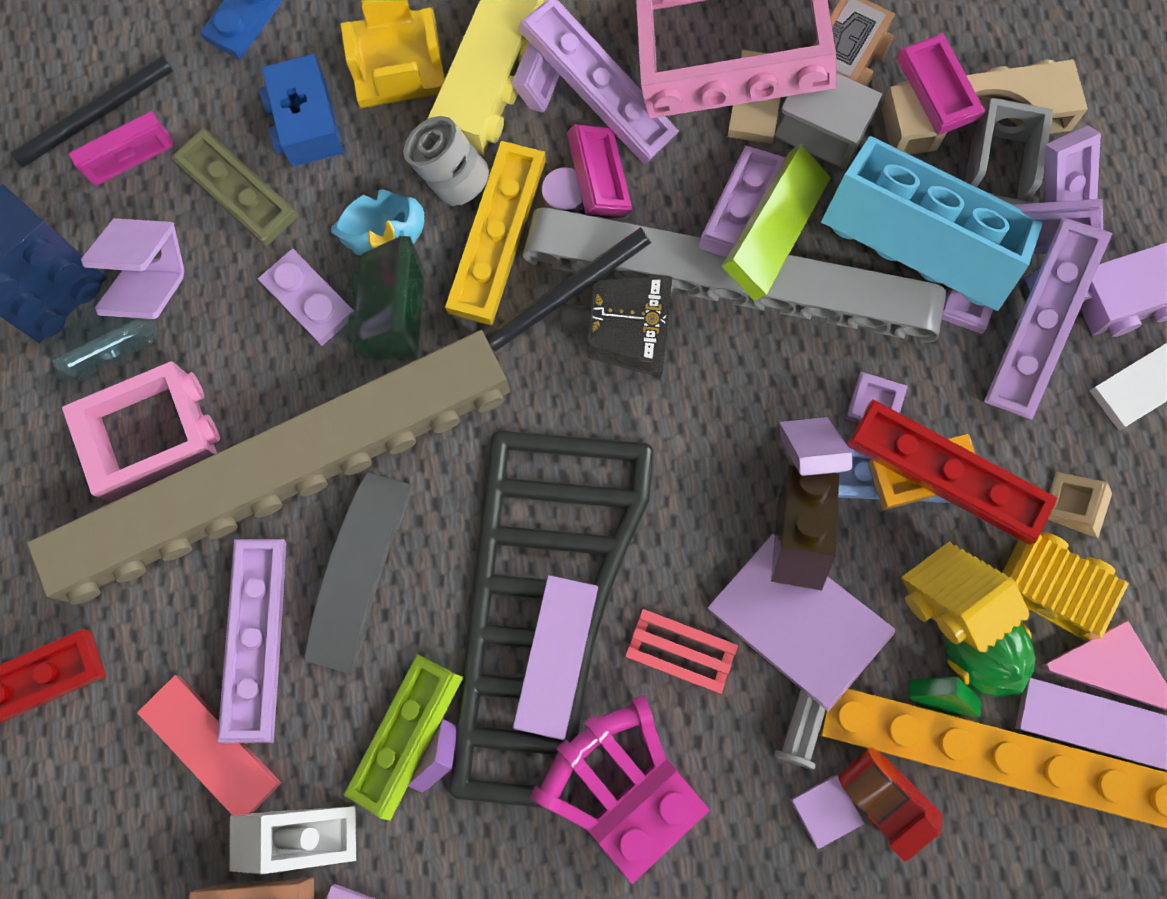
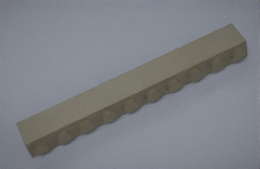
(268, 469)

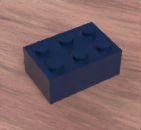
(39, 272)

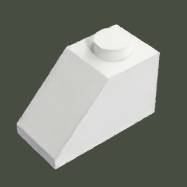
(292, 839)

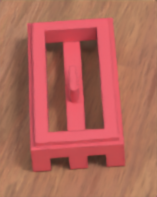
(721, 666)

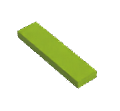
(776, 223)

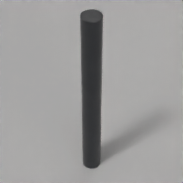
(91, 112)
(568, 289)

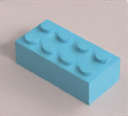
(933, 223)

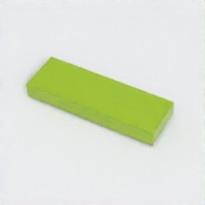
(403, 737)

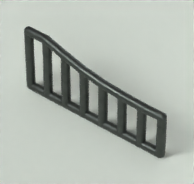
(487, 583)

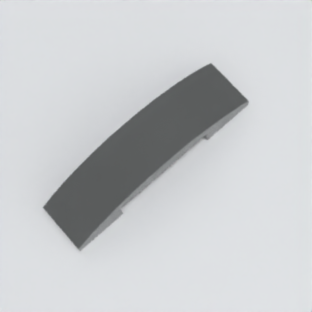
(355, 572)

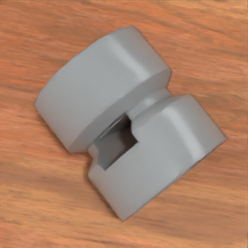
(446, 160)

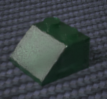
(388, 302)

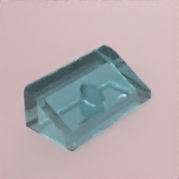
(107, 348)

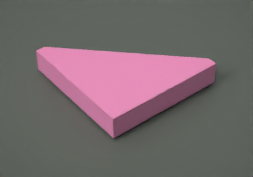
(1114, 665)

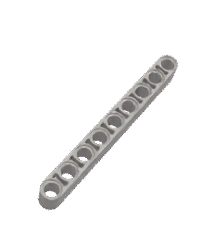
(800, 290)

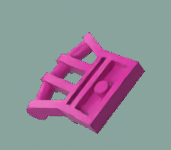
(645, 816)

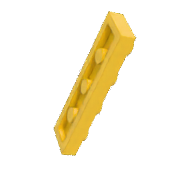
(496, 233)

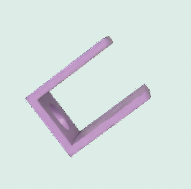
(144, 282)

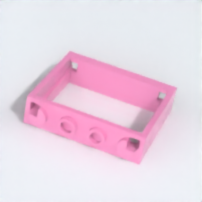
(737, 79)

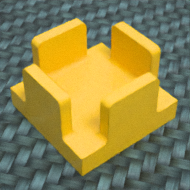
(393, 53)

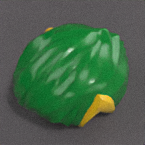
(999, 670)

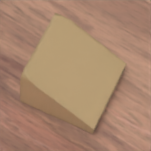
(1080, 503)

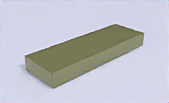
(234, 186)

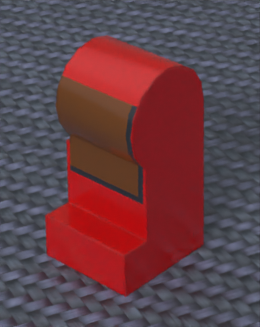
(892, 803)

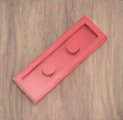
(191, 732)

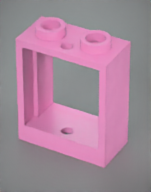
(94, 446)

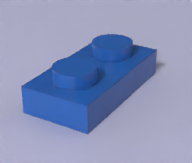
(238, 24)

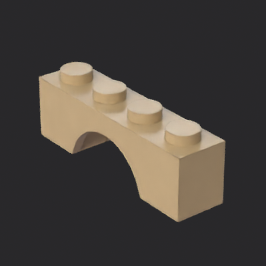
(1041, 85)

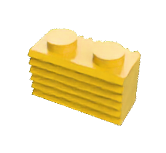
(1065, 588)
(964, 597)

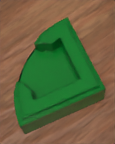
(946, 696)

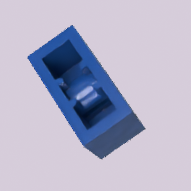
(294, 88)

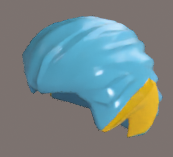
(374, 222)

